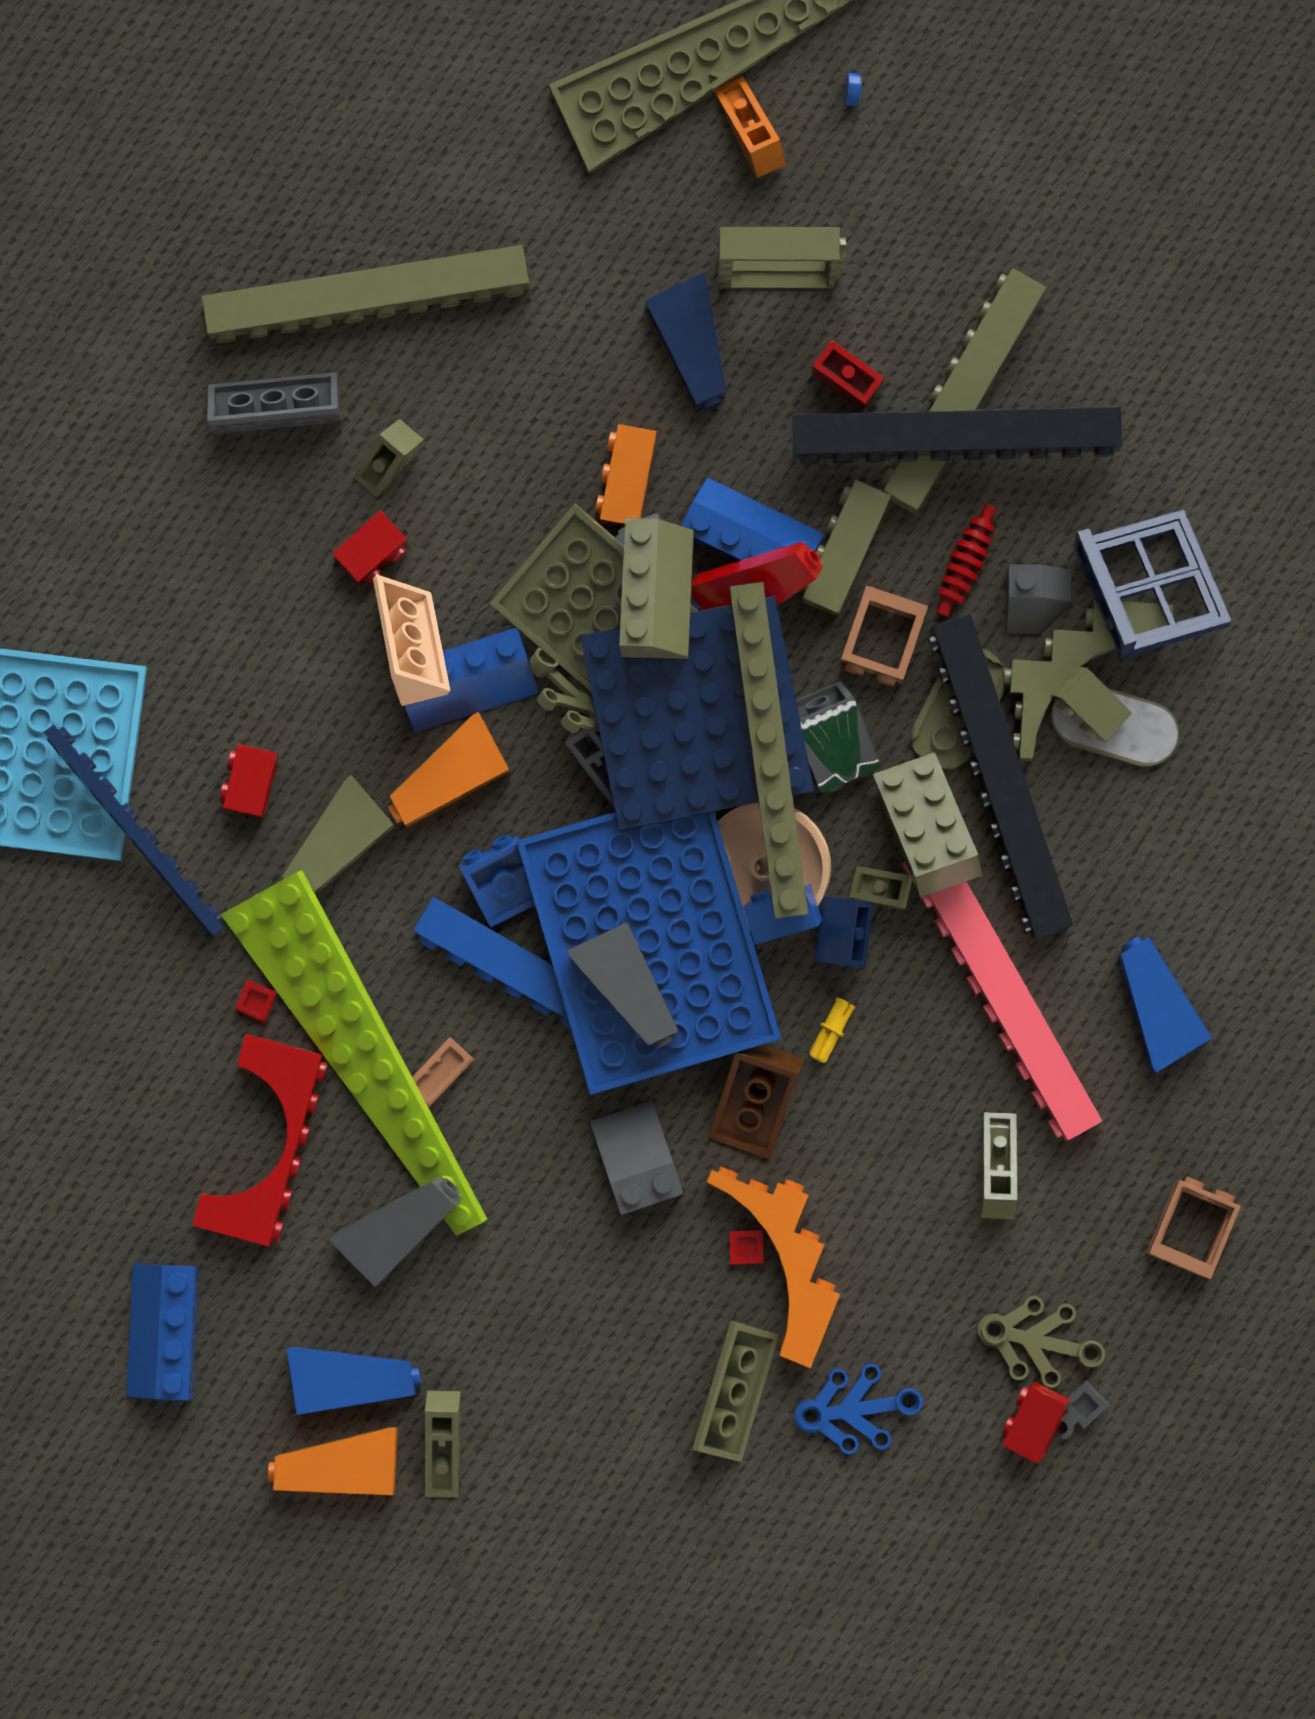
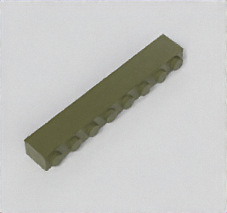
(970, 377)

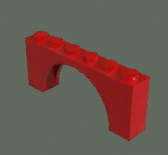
(256, 1212)

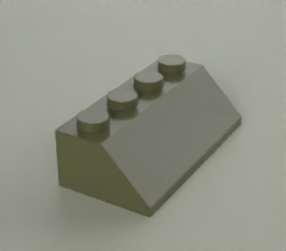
(656, 589)

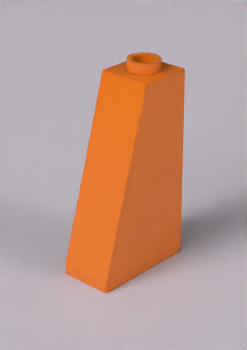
(452, 772)
(345, 1465)

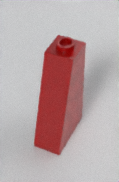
(780, 570)

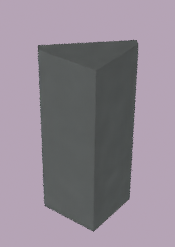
(273, 403)

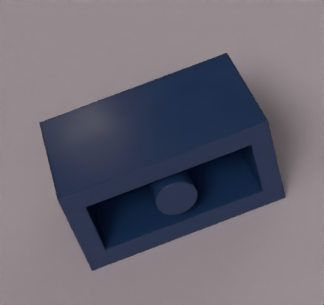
(844, 931)

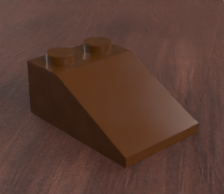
(756, 1099)

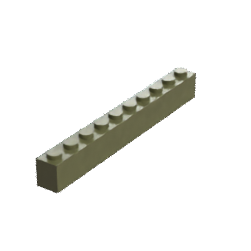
(366, 293)
(768, 750)

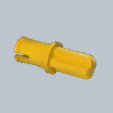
(831, 1030)

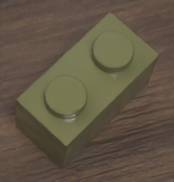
(1090, 704)

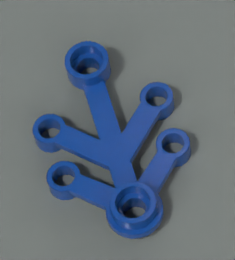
(852, 1409)

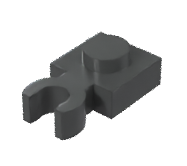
(1084, 1407)

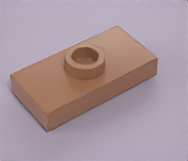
(441, 1070)

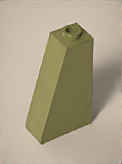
(340, 836)

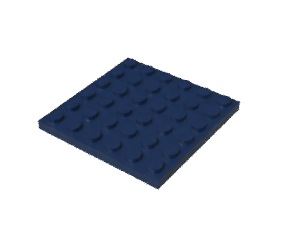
(680, 726)

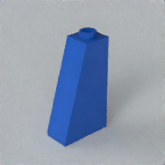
(1161, 1009)
(341, 1379)

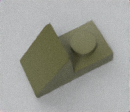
(881, 887)

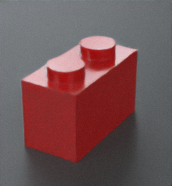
(847, 375)
(371, 549)
(249, 781)
(1035, 1422)

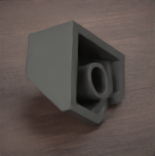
(1035, 597)

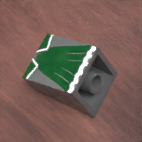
(835, 738)

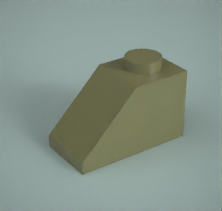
(388, 457)

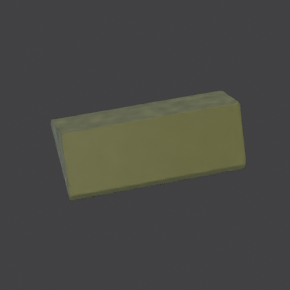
(735, 1391)

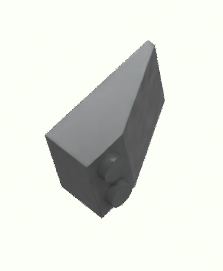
(636, 1157)

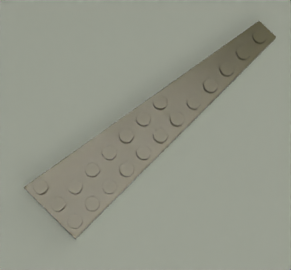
(654, 82)

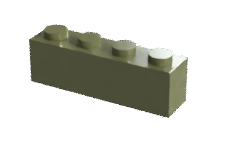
(846, 547)

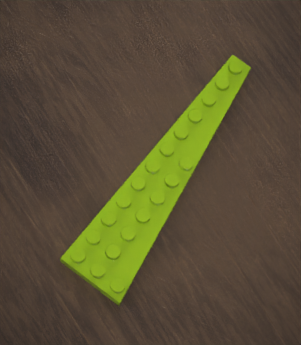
(315, 978)

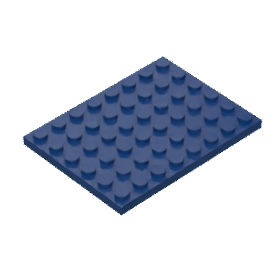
(689, 925)

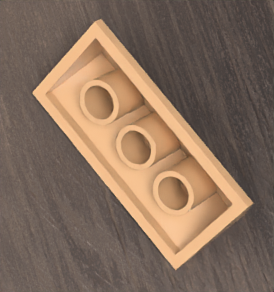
(411, 641)

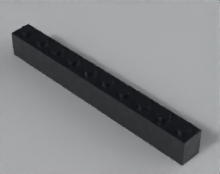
(956, 433)
(1000, 776)

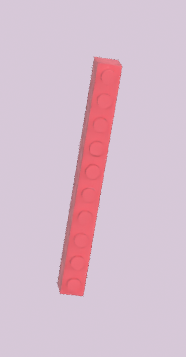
(1013, 1009)

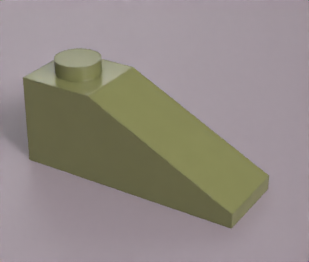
(999, 1166)
(442, 1443)

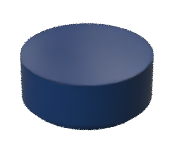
(852, 89)

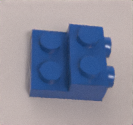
(498, 880)

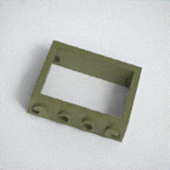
(780, 257)

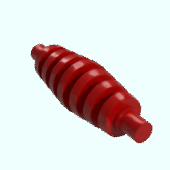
(966, 560)

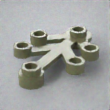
(576, 699)
(1034, 1340)

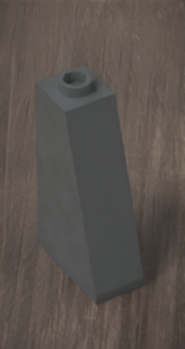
(624, 979)
(393, 1231)

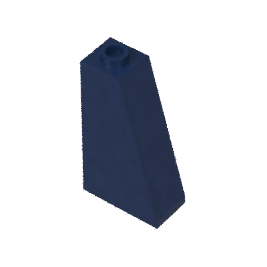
(689, 335)

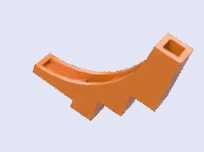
(809, 1302)

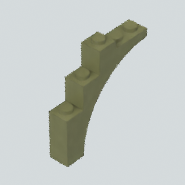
(1066, 651)

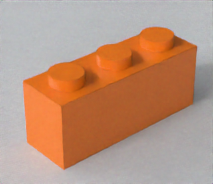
(626, 475)

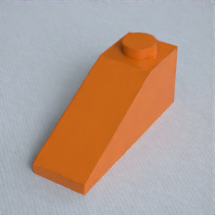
(751, 127)

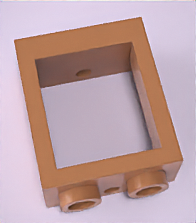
(894, 604)
(1220, 1199)

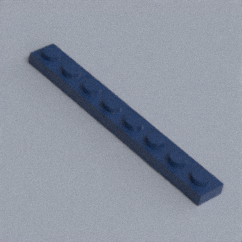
(125, 818)

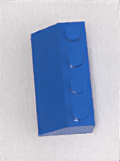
(741, 526)
(479, 678)
(162, 1331)

